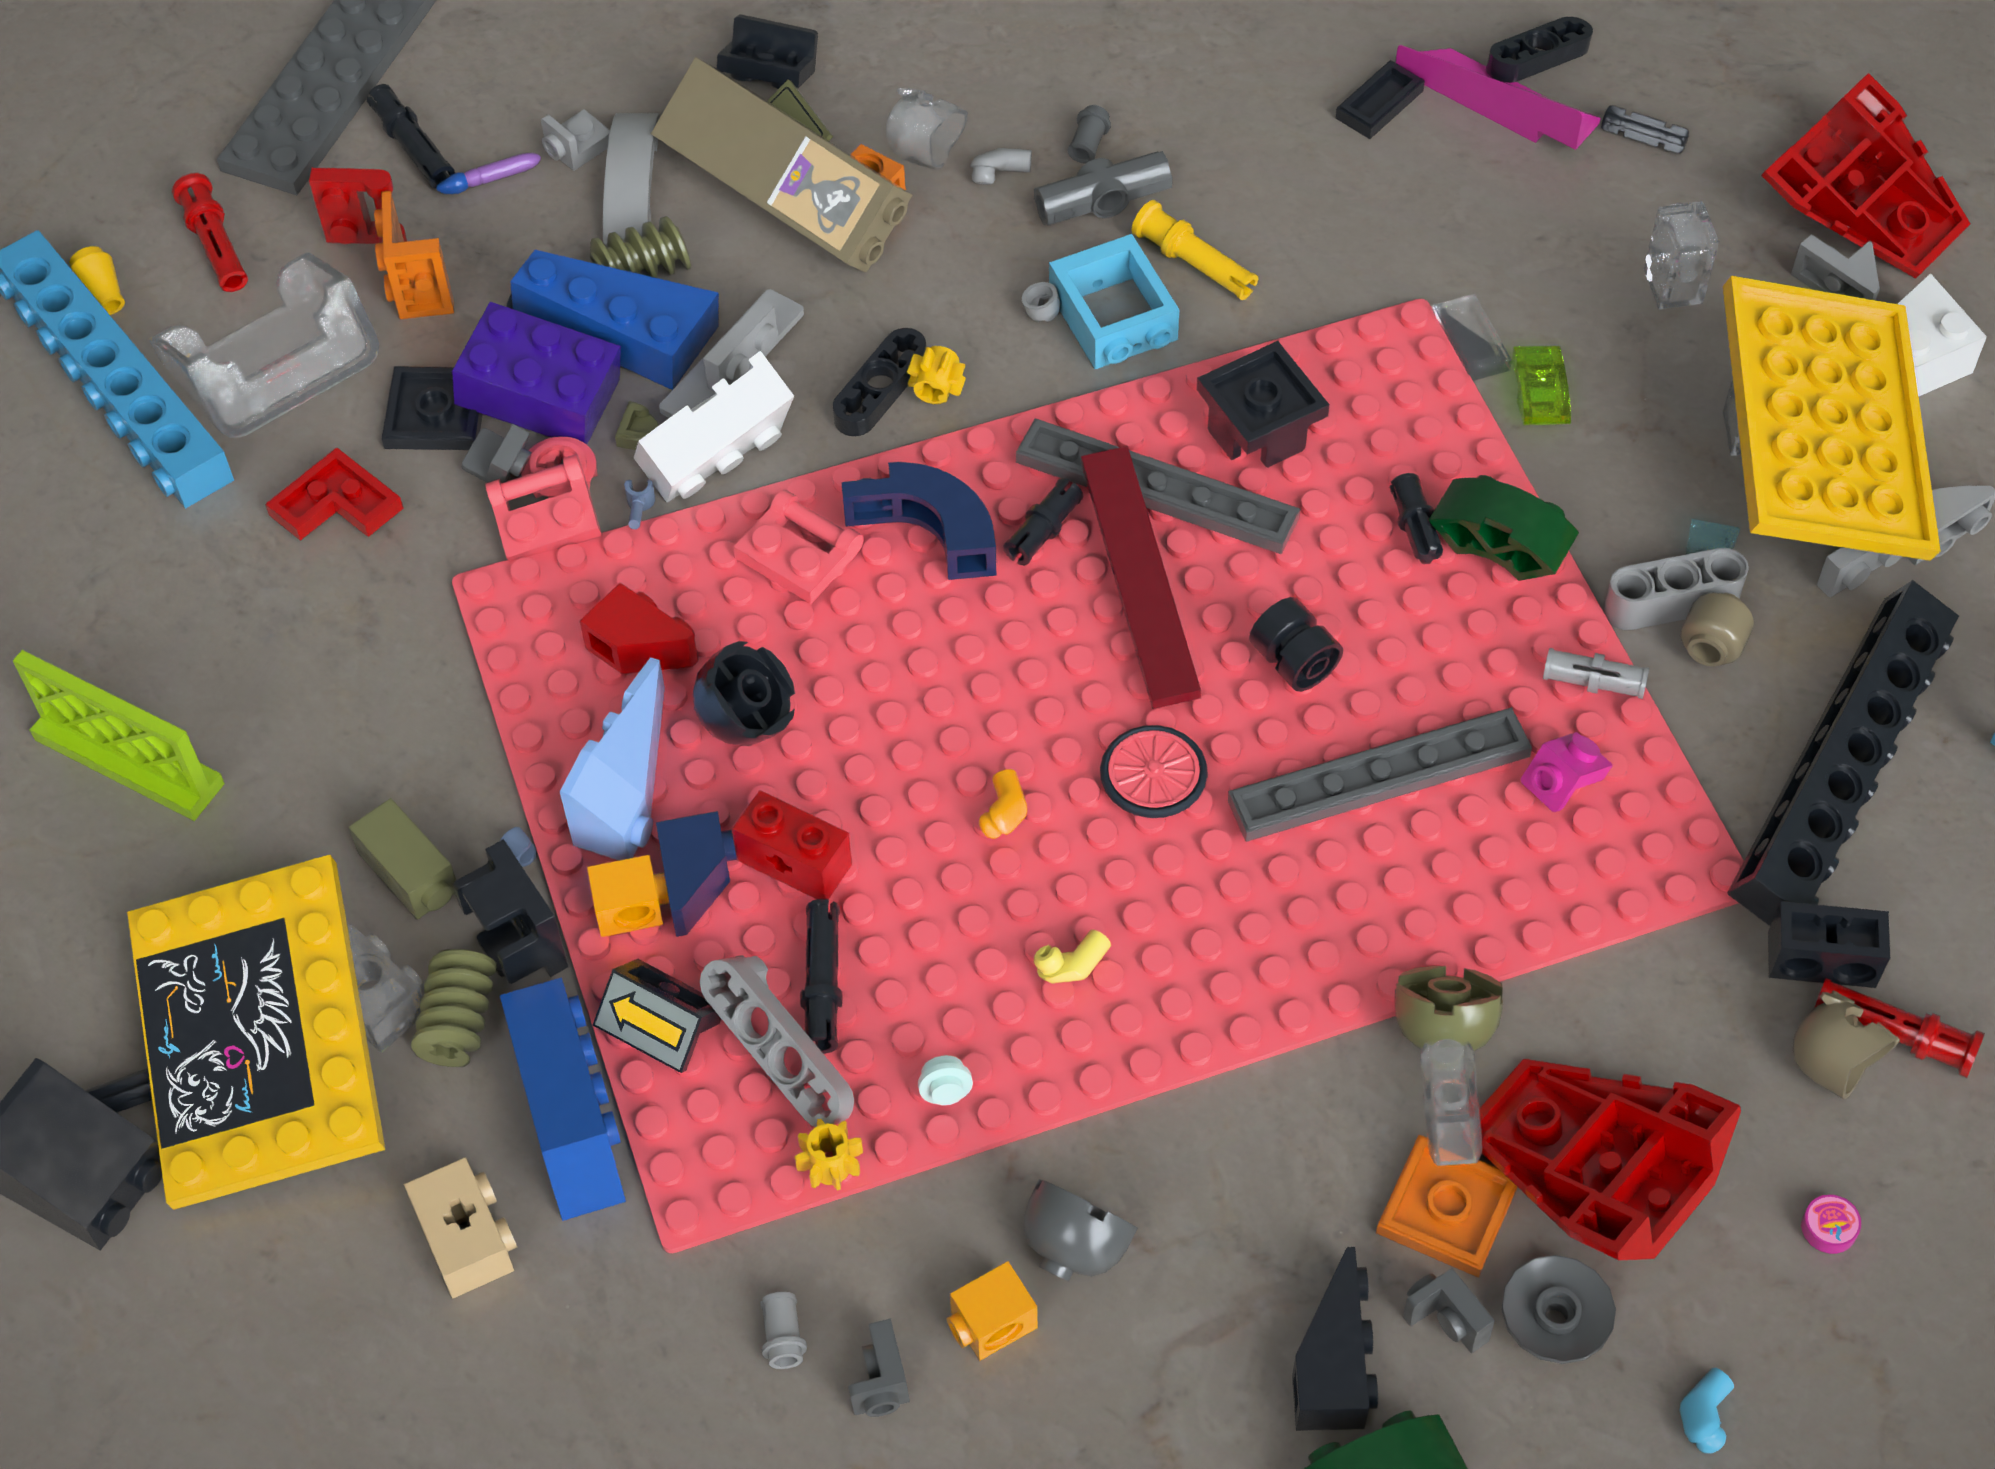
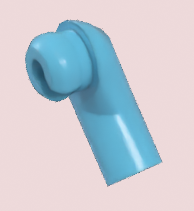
(1700, 1411)

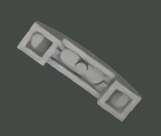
(629, 173)

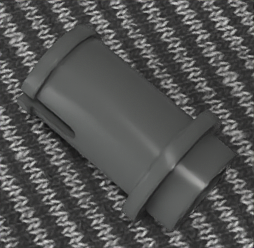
(1092, 125)

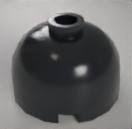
(743, 695)

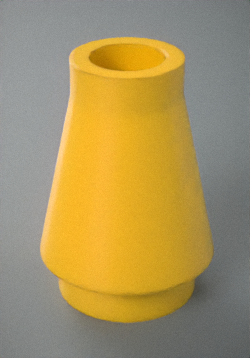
(98, 274)

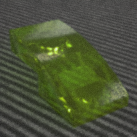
(1541, 385)

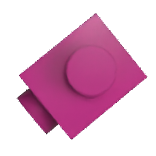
(1564, 767)

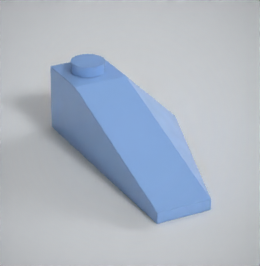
(614, 779)

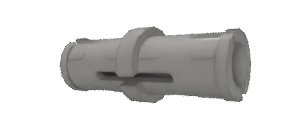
(1596, 673)

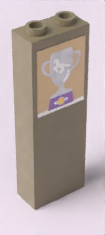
(782, 165)

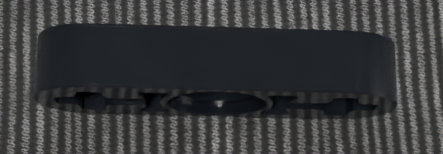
(1518, 59)
(877, 400)

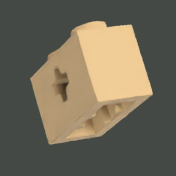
(466, 1255)

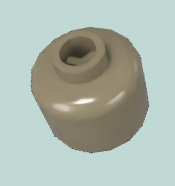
(1717, 629)

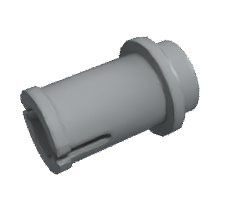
(783, 1340)

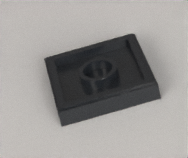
(424, 412)

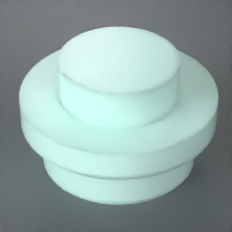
(944, 1080)

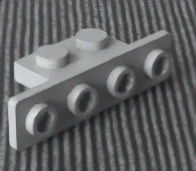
(729, 358)

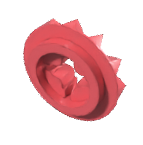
(551, 453)

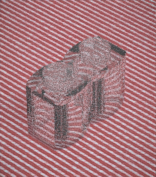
(1451, 1102)

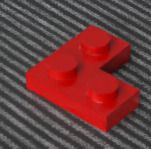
(333, 487)

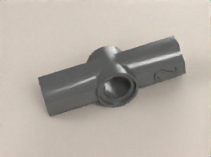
(1103, 188)

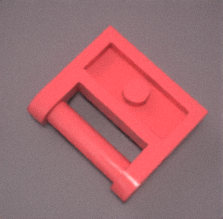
(547, 523)
(791, 559)

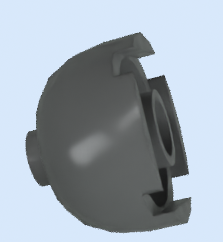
(1073, 1233)

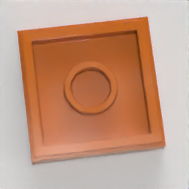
(1447, 1209)

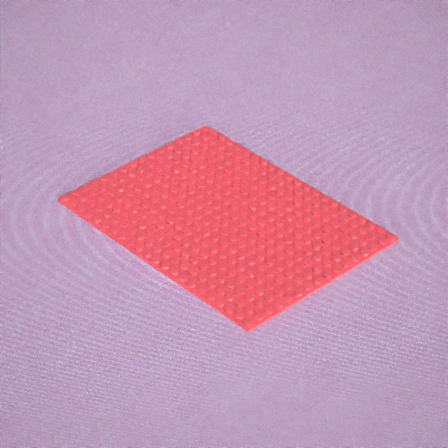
(939, 683)

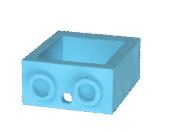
(1103, 268)

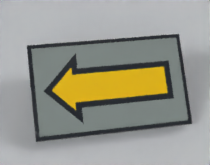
(654, 1013)

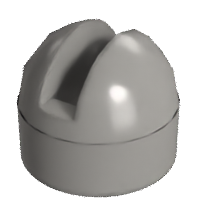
(1033, 301)

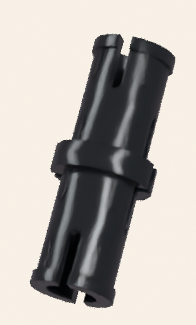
(1043, 521)

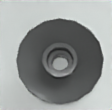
(1561, 1286)

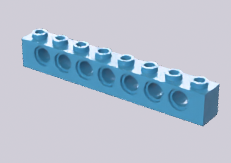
(112, 371)

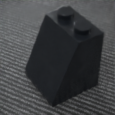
(72, 1156)

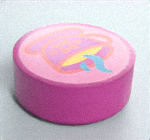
(1831, 1224)

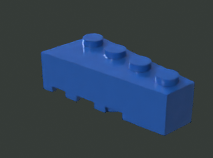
(651, 318)
(565, 1097)

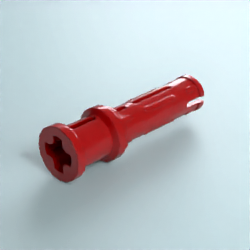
(226, 267)
(1924, 1035)

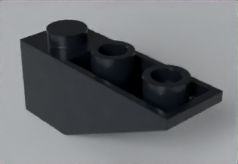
(1330, 1363)

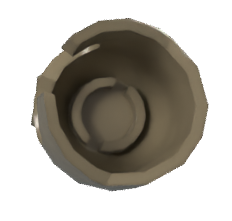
(1837, 1047)

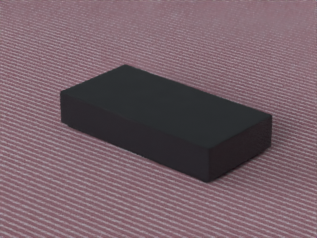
(1380, 99)

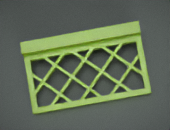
(117, 738)

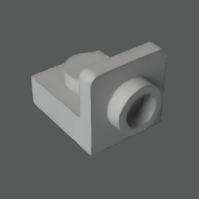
(575, 139)

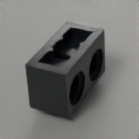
(1828, 943)

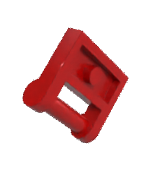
(343, 205)

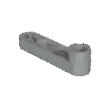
(734, 990)

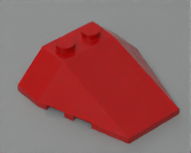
(1871, 181)
(1608, 1155)

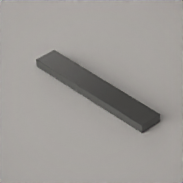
(1168, 488)
(1378, 774)

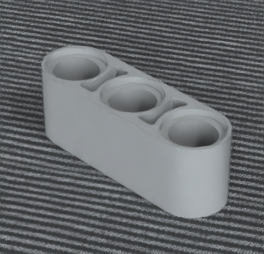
(1668, 587)

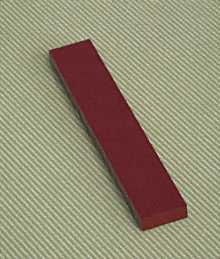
(1140, 578)

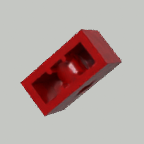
(792, 846)

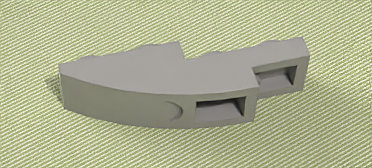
(1957, 512)

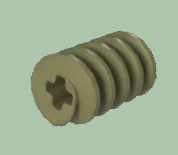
(642, 252)
(453, 1007)

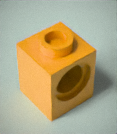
(627, 895)
(992, 1311)

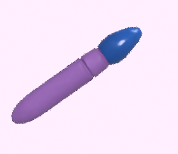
(487, 173)

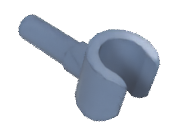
(638, 502)
(520, 845)

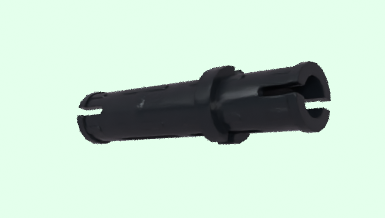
(402, 124)
(821, 988)

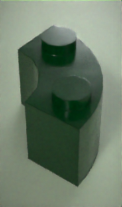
(1504, 526)
(1399, 1444)

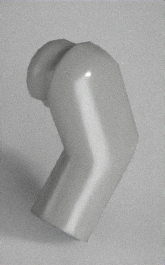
(1001, 160)

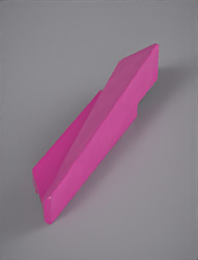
(1499, 101)

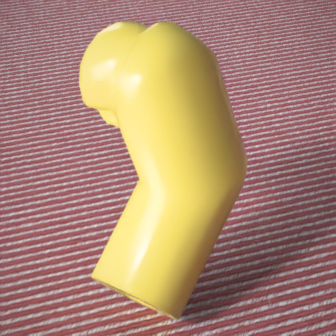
(1071, 966)

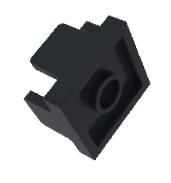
(1262, 405)
(516, 919)

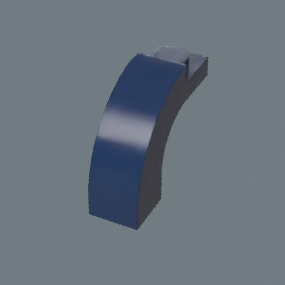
(935, 502)

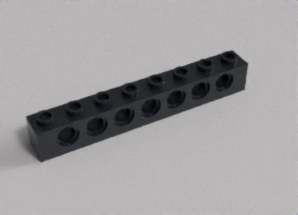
(1845, 753)

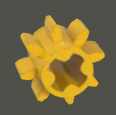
(936, 374)
(830, 1169)

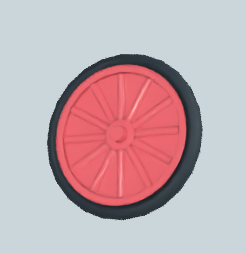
(1153, 771)

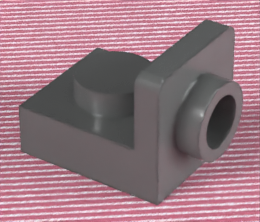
(1457, 1307)
(886, 1381)

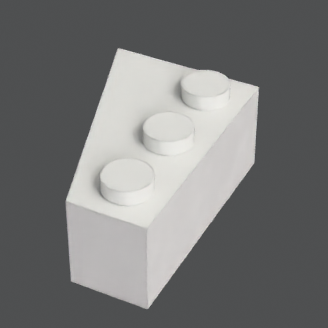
(1941, 336)
(716, 431)

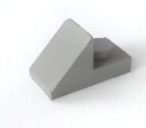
(1829, 271)

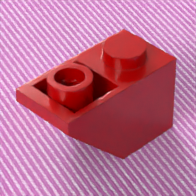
(630, 629)

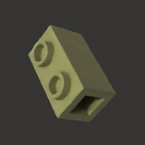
(404, 859)

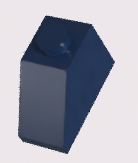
(694, 865)

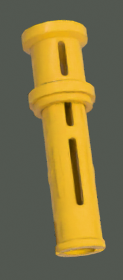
(1178, 239)

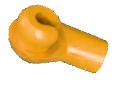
(1008, 809)

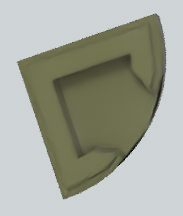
(634, 426)

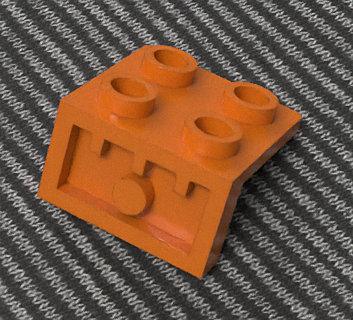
(414, 268)

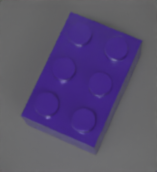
(536, 374)

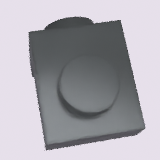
(497, 457)

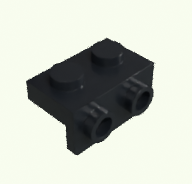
(769, 52)

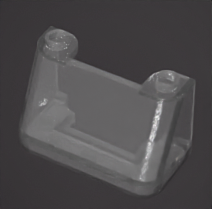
(280, 357)

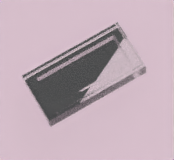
(1472, 337)

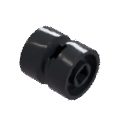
(1293, 640)

